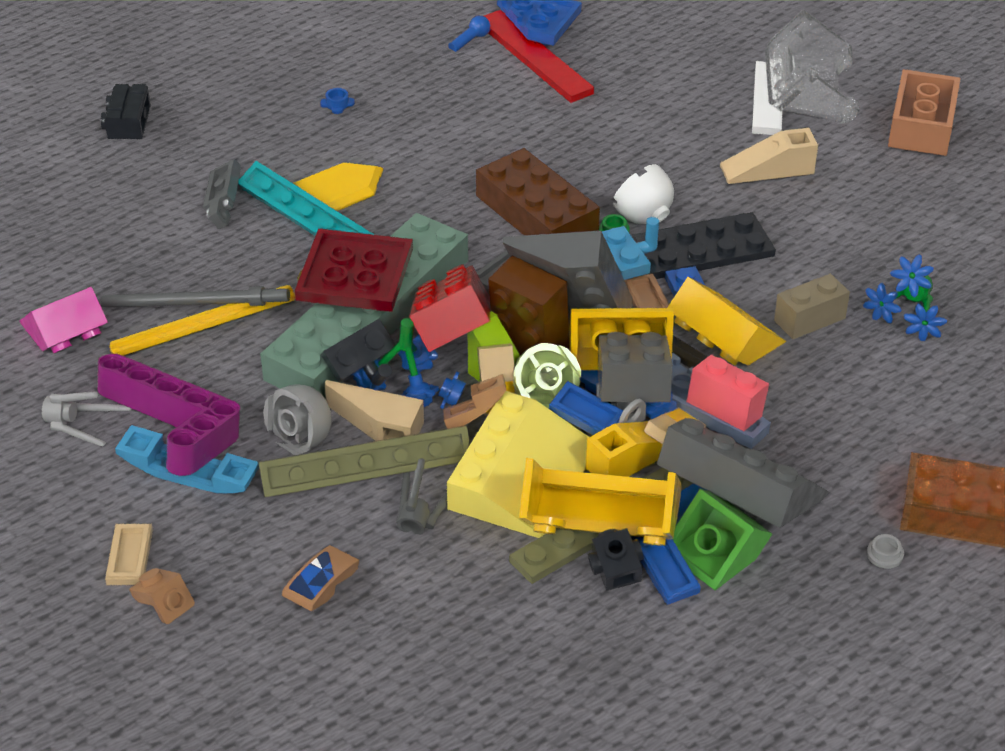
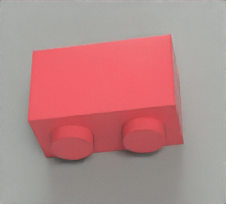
(727, 392)

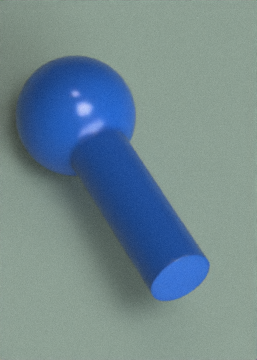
(478, 27)

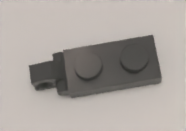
(221, 192)

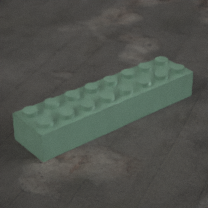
(297, 352)

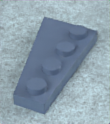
(680, 386)

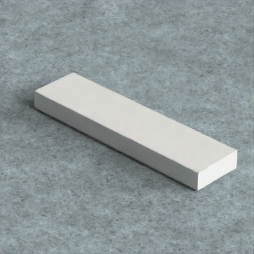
(765, 117)

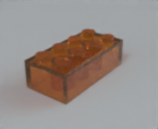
(954, 500)

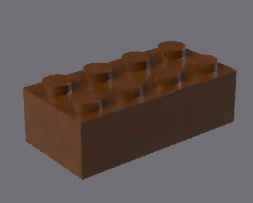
(534, 196)

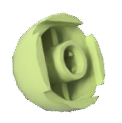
(544, 371)

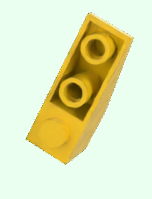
(621, 450)

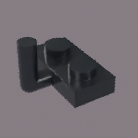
(360, 352)

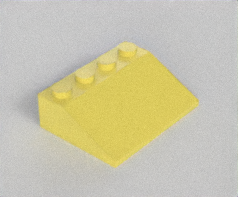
(492, 470)

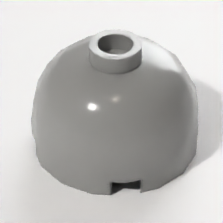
(298, 412)

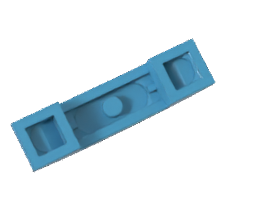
(149, 453)

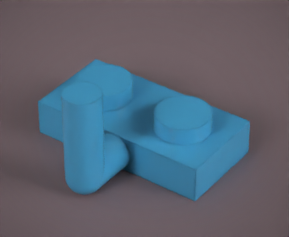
(628, 253)

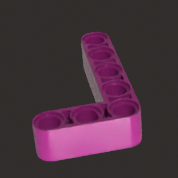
(202, 419)

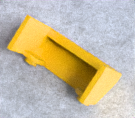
(600, 503)

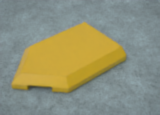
(342, 184)

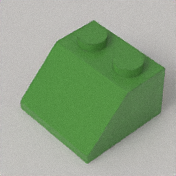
(718, 538)

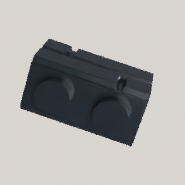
(126, 111)

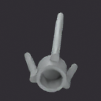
(61, 408)

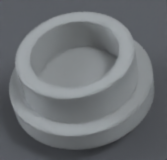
(885, 551)

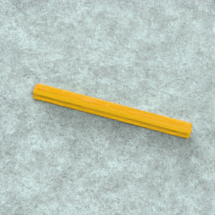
(189, 325)

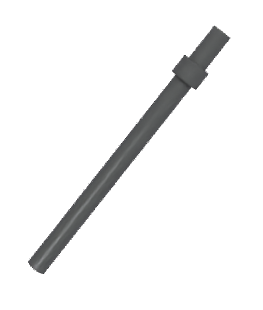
(254, 296)

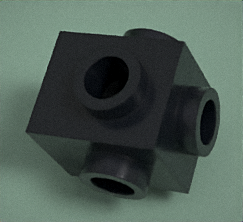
(616, 558)

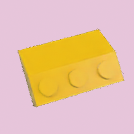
(590, 323)
(722, 324)

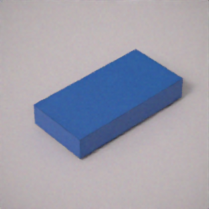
(584, 409)
(669, 571)

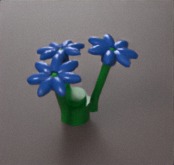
(916, 287)

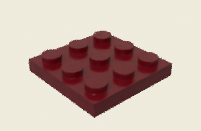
(354, 270)

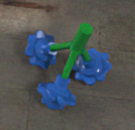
(414, 358)

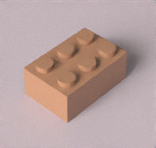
(924, 112)

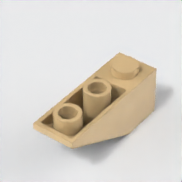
(778, 156)
(376, 412)

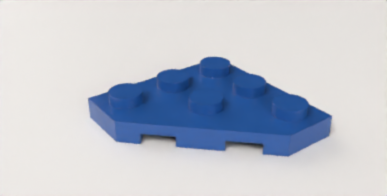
(541, 19)

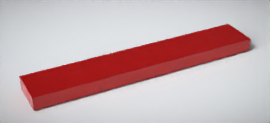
(539, 58)

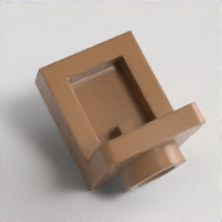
(165, 592)

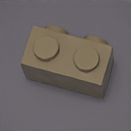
(811, 306)

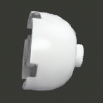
(645, 196)

